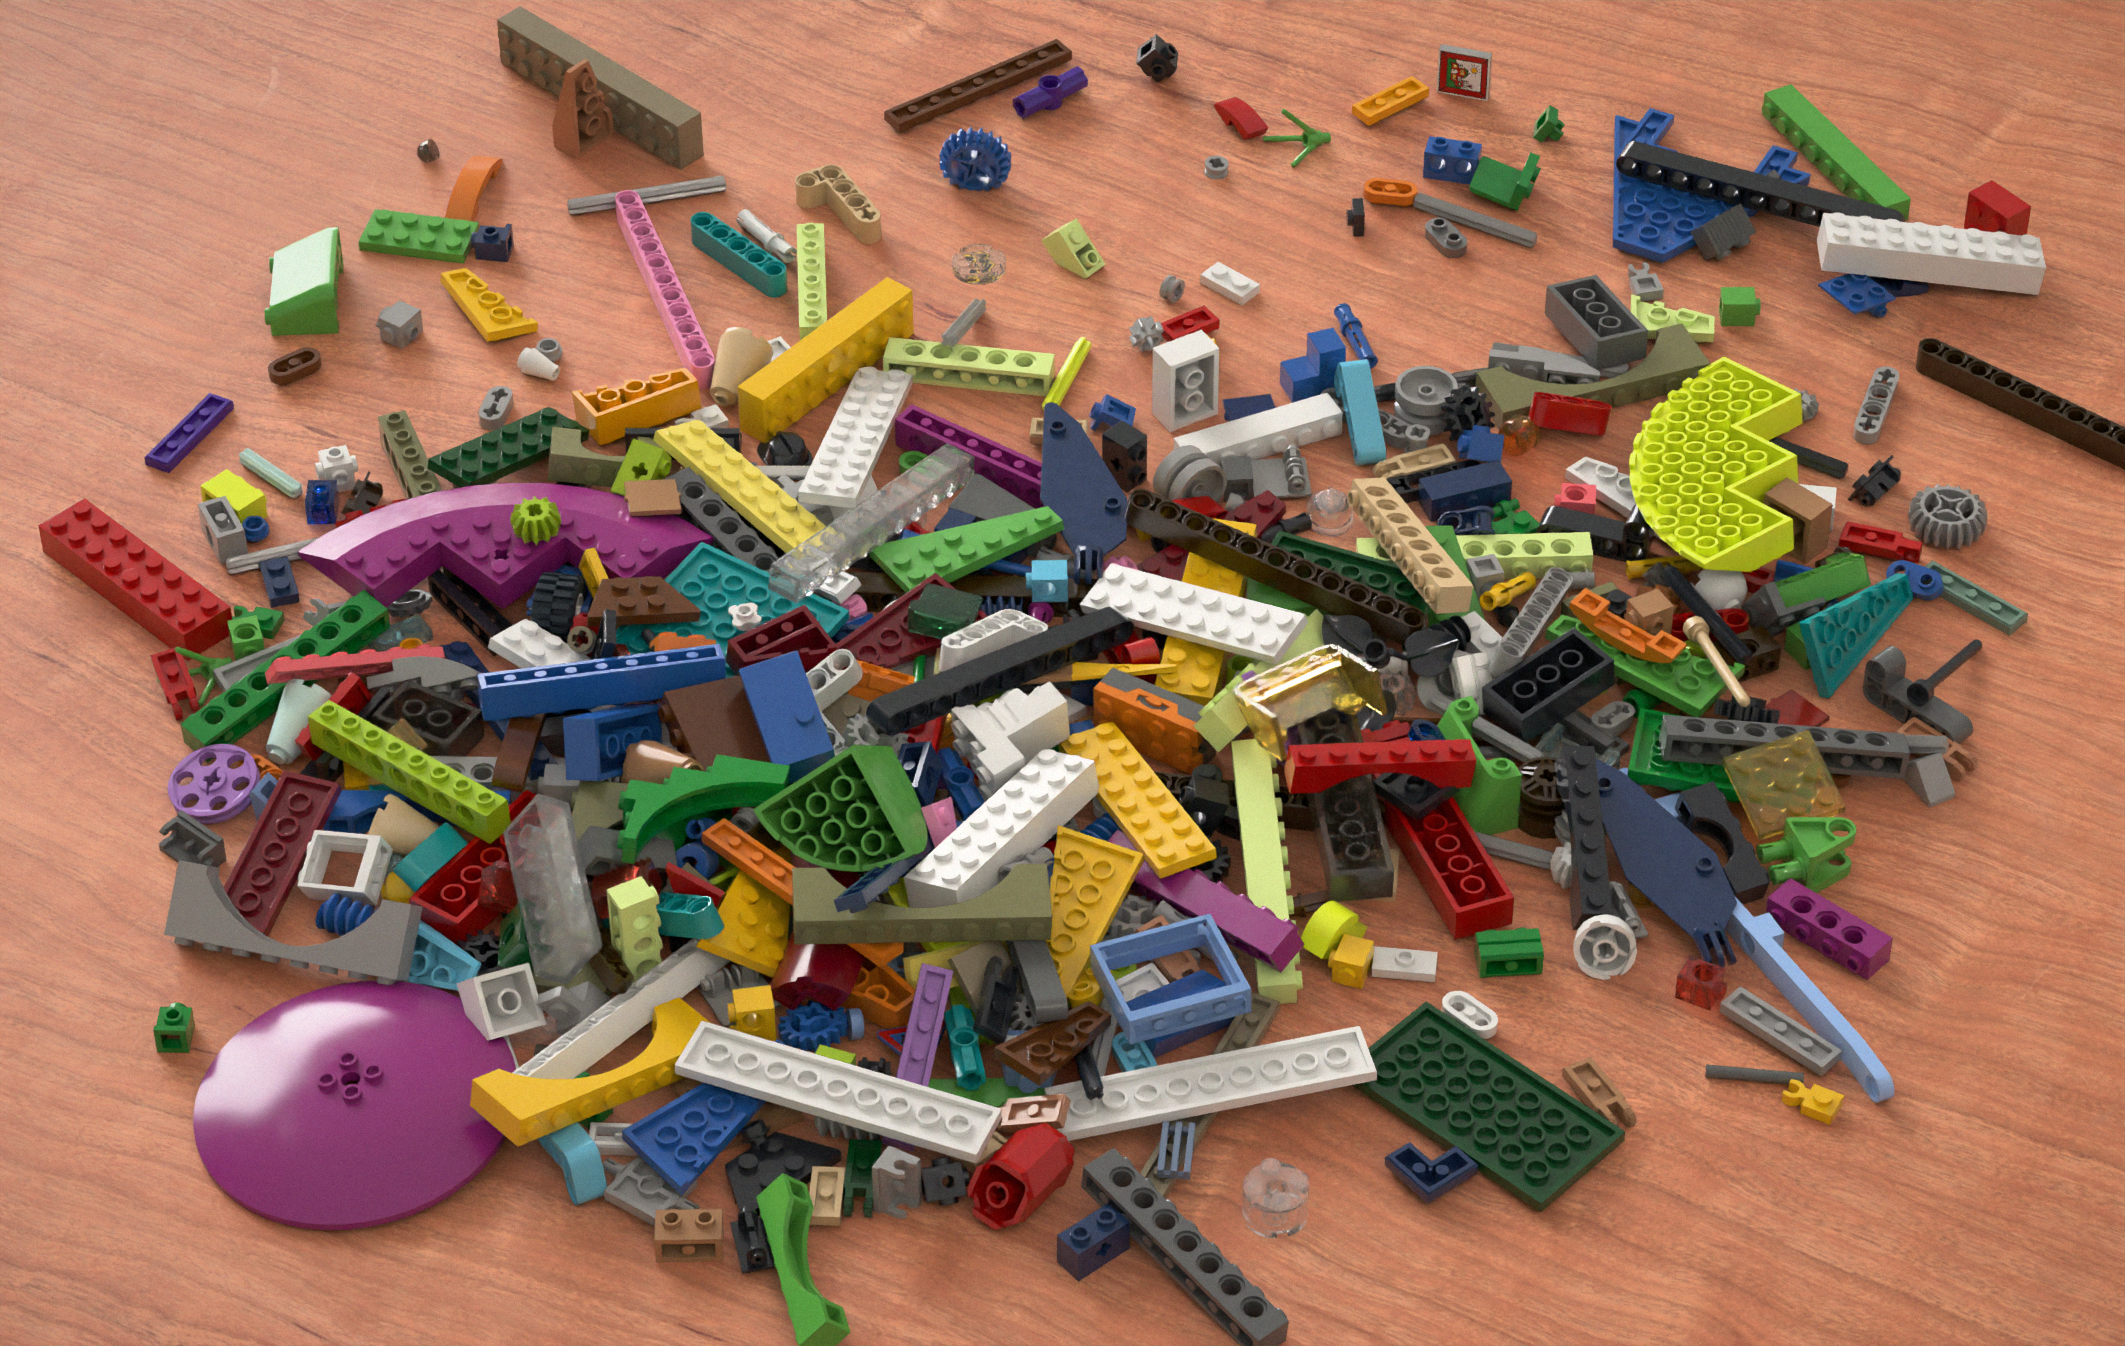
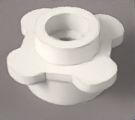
(744, 616)

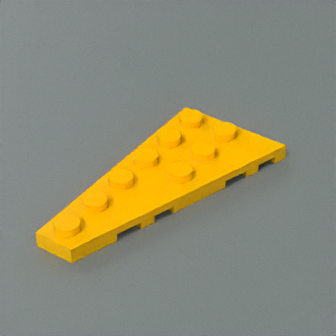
(1085, 895)
(753, 922)

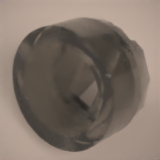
(428, 151)

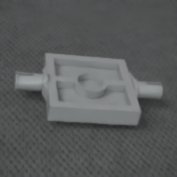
(643, 1190)

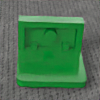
(1505, 183)

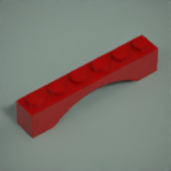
(1320, 766)

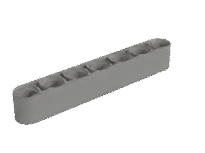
(1531, 621)

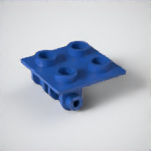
(1858, 294)

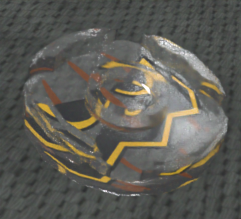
(978, 264)

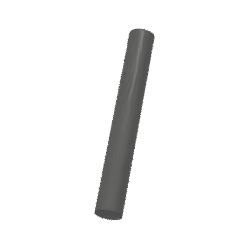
(1752, 1074)

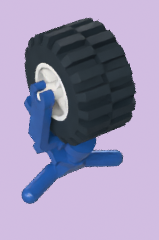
(559, 599)

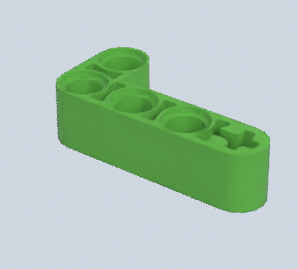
(1840, 576)

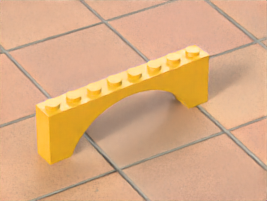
(535, 1107)

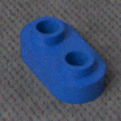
(1917, 575)

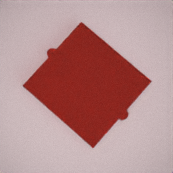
(1797, 710)

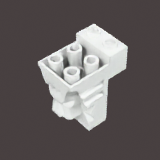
(1009, 733)

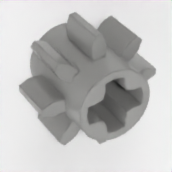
(1146, 334)

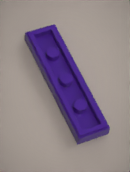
(189, 433)

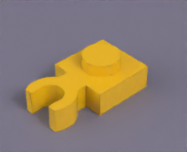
(1815, 1103)

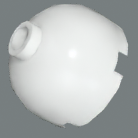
(1722, 588)
(1605, 946)

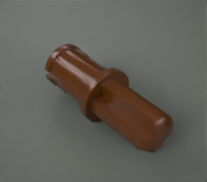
(1309, 902)

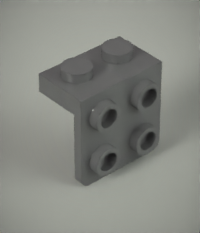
(1768, 610)

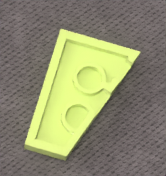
(1657, 316)

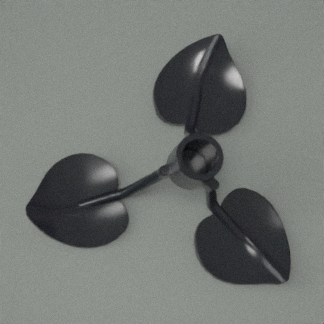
(1427, 649)

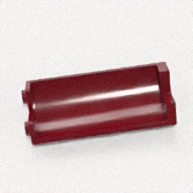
(818, 970)

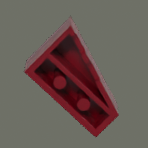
(780, 636)

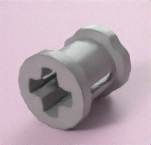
(1416, 437)

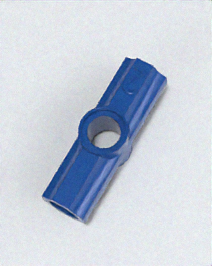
(960, 783)

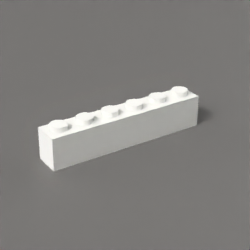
(1269, 430)

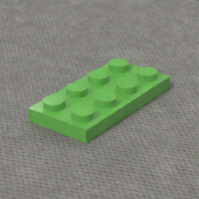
(418, 236)

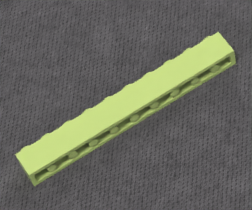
(1264, 855)

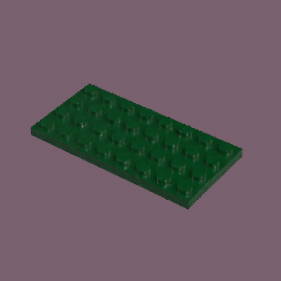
(1488, 1106)

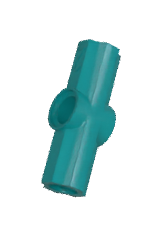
(964, 1047)

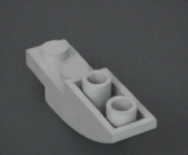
(1543, 366)
(431, 672)

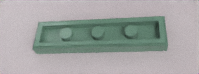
(1979, 601)

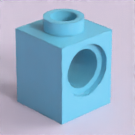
(1048, 581)

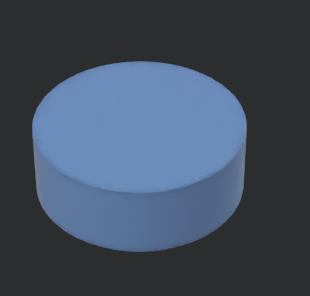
(855, 1023)

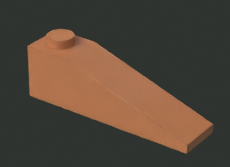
(581, 115)

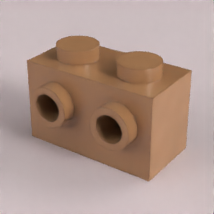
(1650, 612)
(689, 1235)

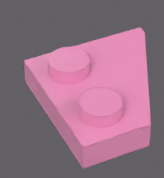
(940, 820)

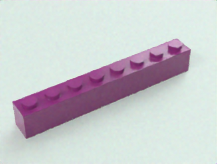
(1238, 919)

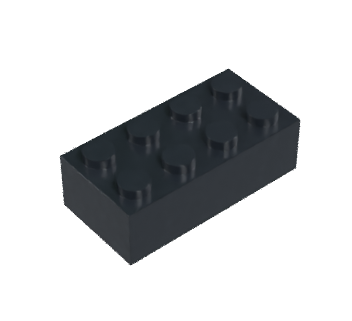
(1548, 685)

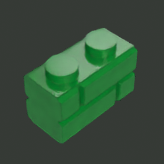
(1508, 952)

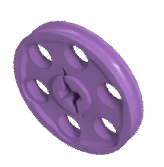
(208, 776)

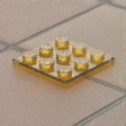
(1783, 782)

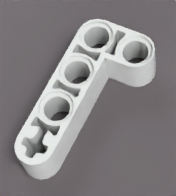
(987, 636)

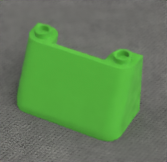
(306, 285)
(1495, 790)

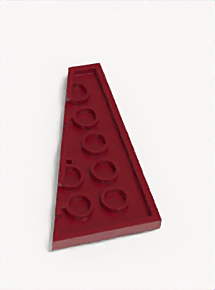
(1261, 510)
(886, 636)

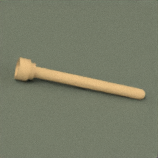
(1698, 632)

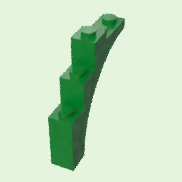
(688, 792)

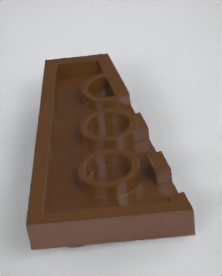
(1052, 1044)

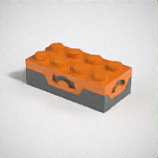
(1152, 720)

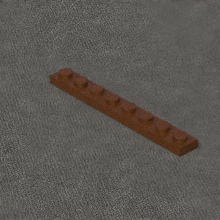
(977, 85)

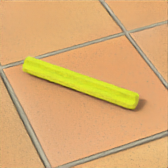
(1068, 372)

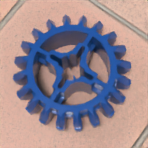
(975, 160)

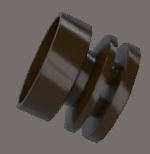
(1539, 798)

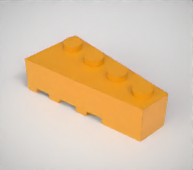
(636, 404)

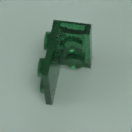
(942, 611)

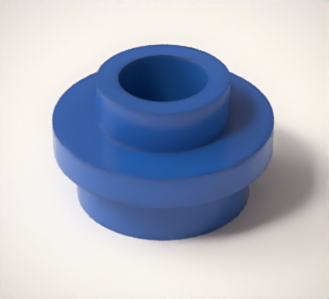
(255, 528)

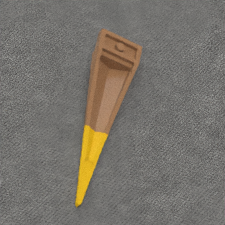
(1087, 671)

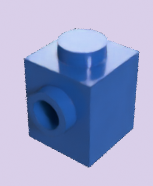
(1480, 445)

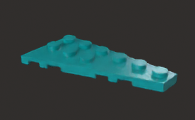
(1848, 630)

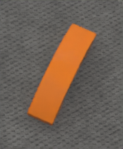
(470, 186)
(1621, 634)

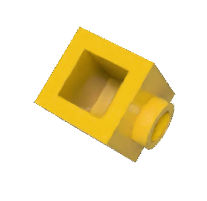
(1351, 961)

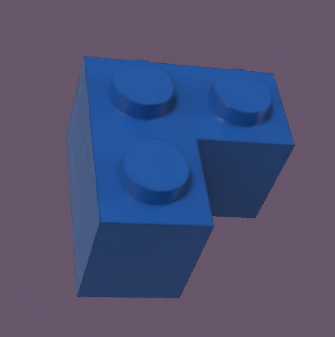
(1315, 372)

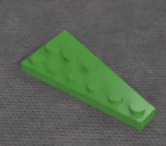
(963, 548)
(1685, 683)

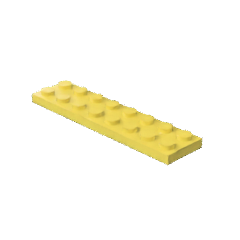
(739, 483)

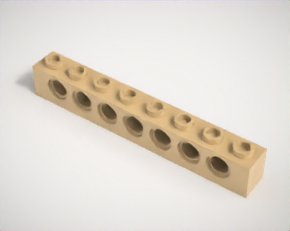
(1410, 545)

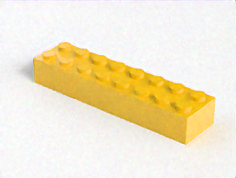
(824, 360)
(1201, 666)

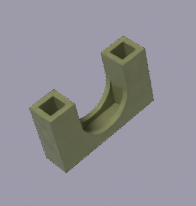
(576, 464)

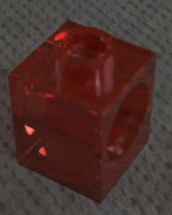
(1701, 983)

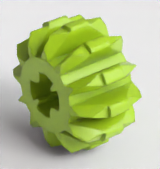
(535, 520)

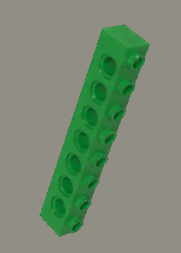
(254, 701)

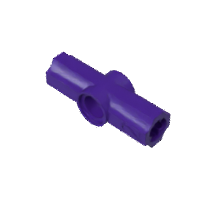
(1050, 92)

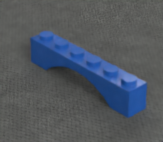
(357, 809)

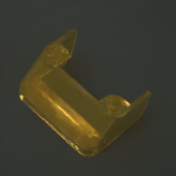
(1304, 689)

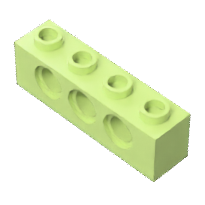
(635, 925)

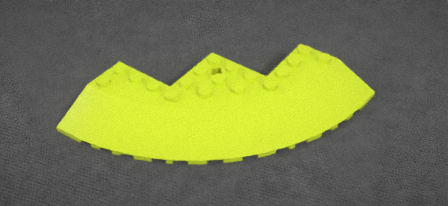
(1709, 462)

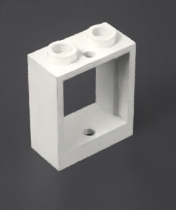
(370, 875)

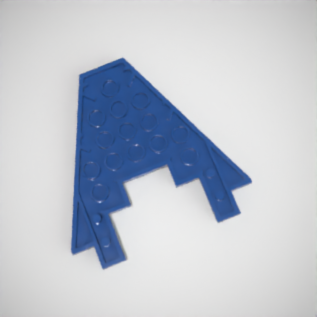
(1659, 219)

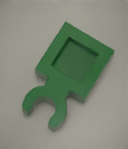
(269, 620)

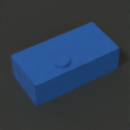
(787, 714)
(599, 739)

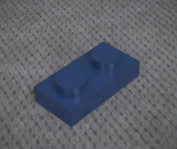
(279, 582)

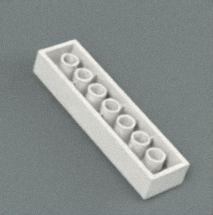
(1931, 253)
(1005, 826)

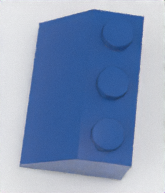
(1186, 986)

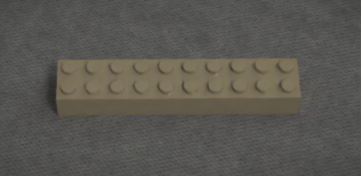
(637, 106)

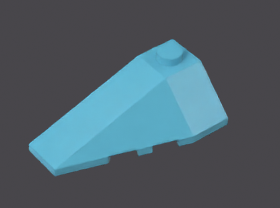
(440, 961)

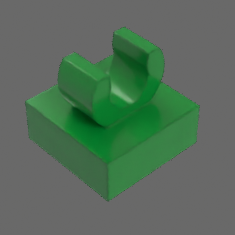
(1548, 125)

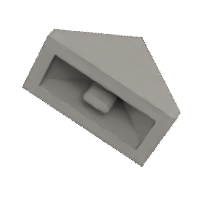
(1930, 779)

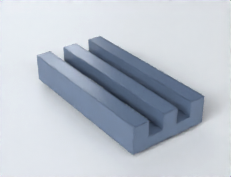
(1178, 1131)

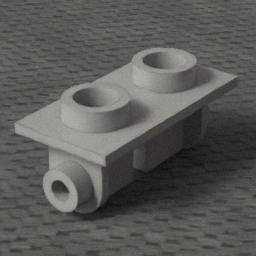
(1625, 910)

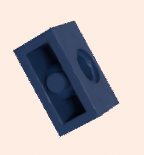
(922, 769)

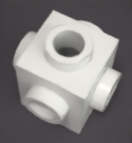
(337, 465)

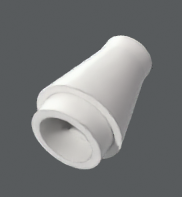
(536, 364)

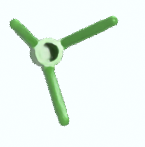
(1310, 137)
(205, 669)

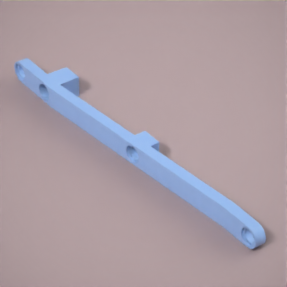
(1763, 943)

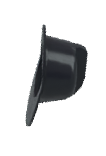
(785, 450)

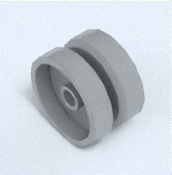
(1421, 394)
(1189, 474)

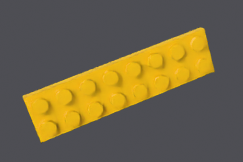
(1140, 802)

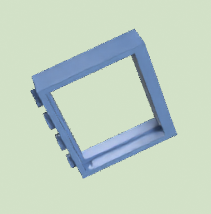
(1181, 1012)

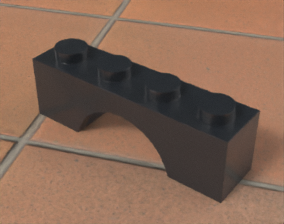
(1706, 813)

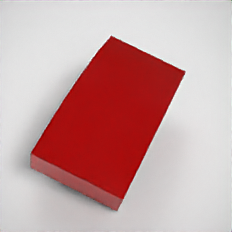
(1242, 116)

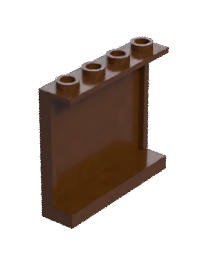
(712, 721)

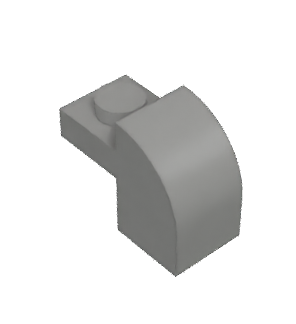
(572, 1004)

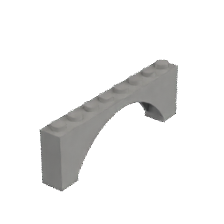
(205, 914)

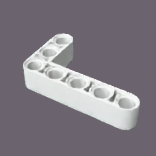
(836, 684)

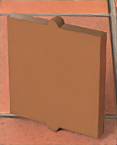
(652, 497)

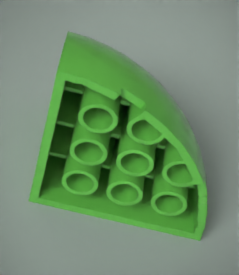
(849, 812)

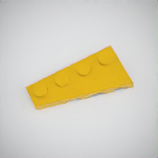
(486, 308)

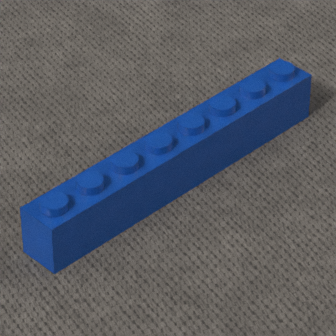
(596, 682)

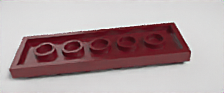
(278, 847)

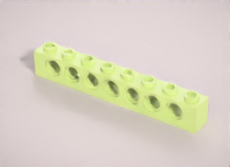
(1515, 552)

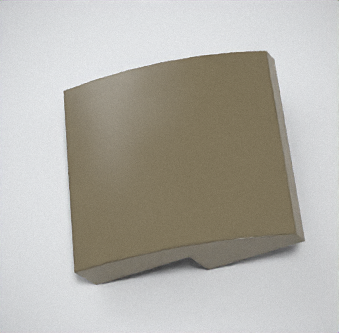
(971, 966)

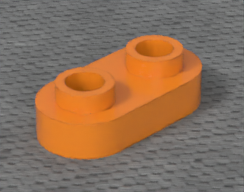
(1390, 191)

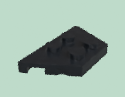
(764, 1163)

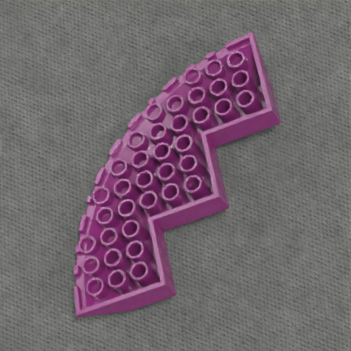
(474, 539)

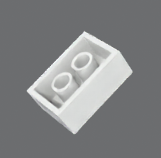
(1185, 380)

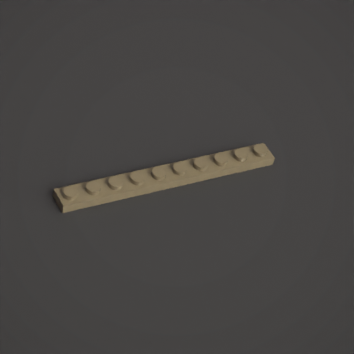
(1242, 1033)

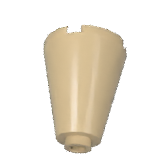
(737, 360)
(401, 826)

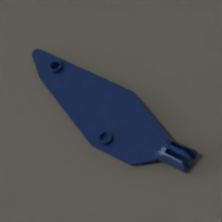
(1080, 493)
(1668, 863)

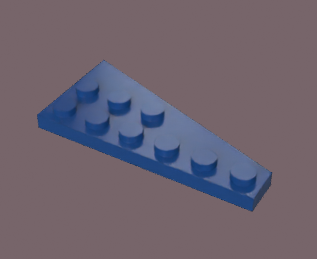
(691, 1132)

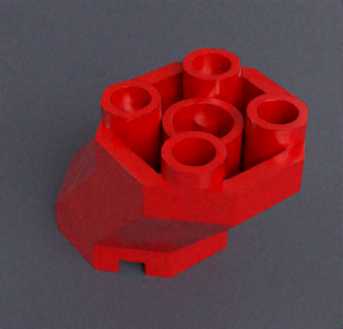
(1020, 1176)

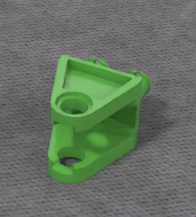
(1806, 852)

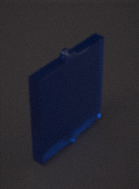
(1245, 406)

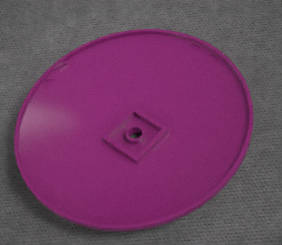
(341, 1157)

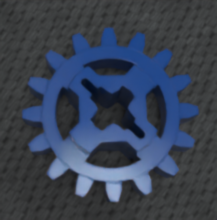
(812, 1026)

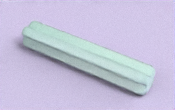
(270, 473)

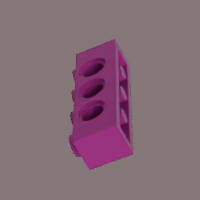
(1829, 929)

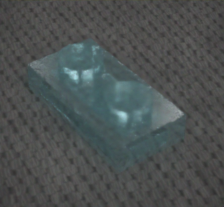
(409, 628)

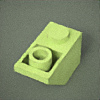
(1073, 249)

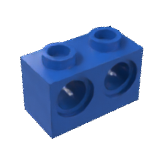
(1451, 160)

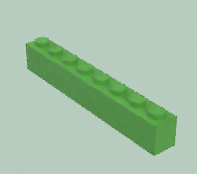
(1831, 150)

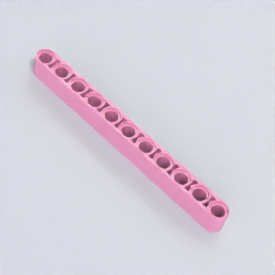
(664, 287)

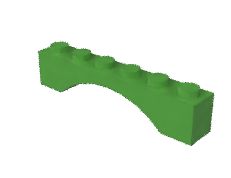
(786, 1216)

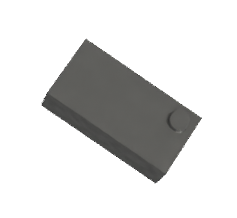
(1596, 322)

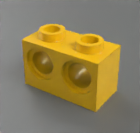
(753, 1012)

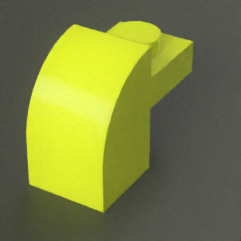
(1328, 926)

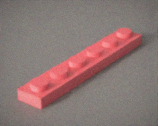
(342, 664)

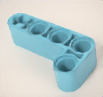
(1356, 389)
(579, 1160)

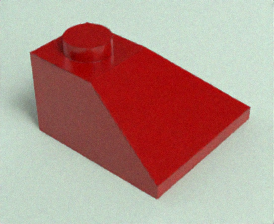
(686, 883)

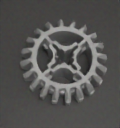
(1947, 516)

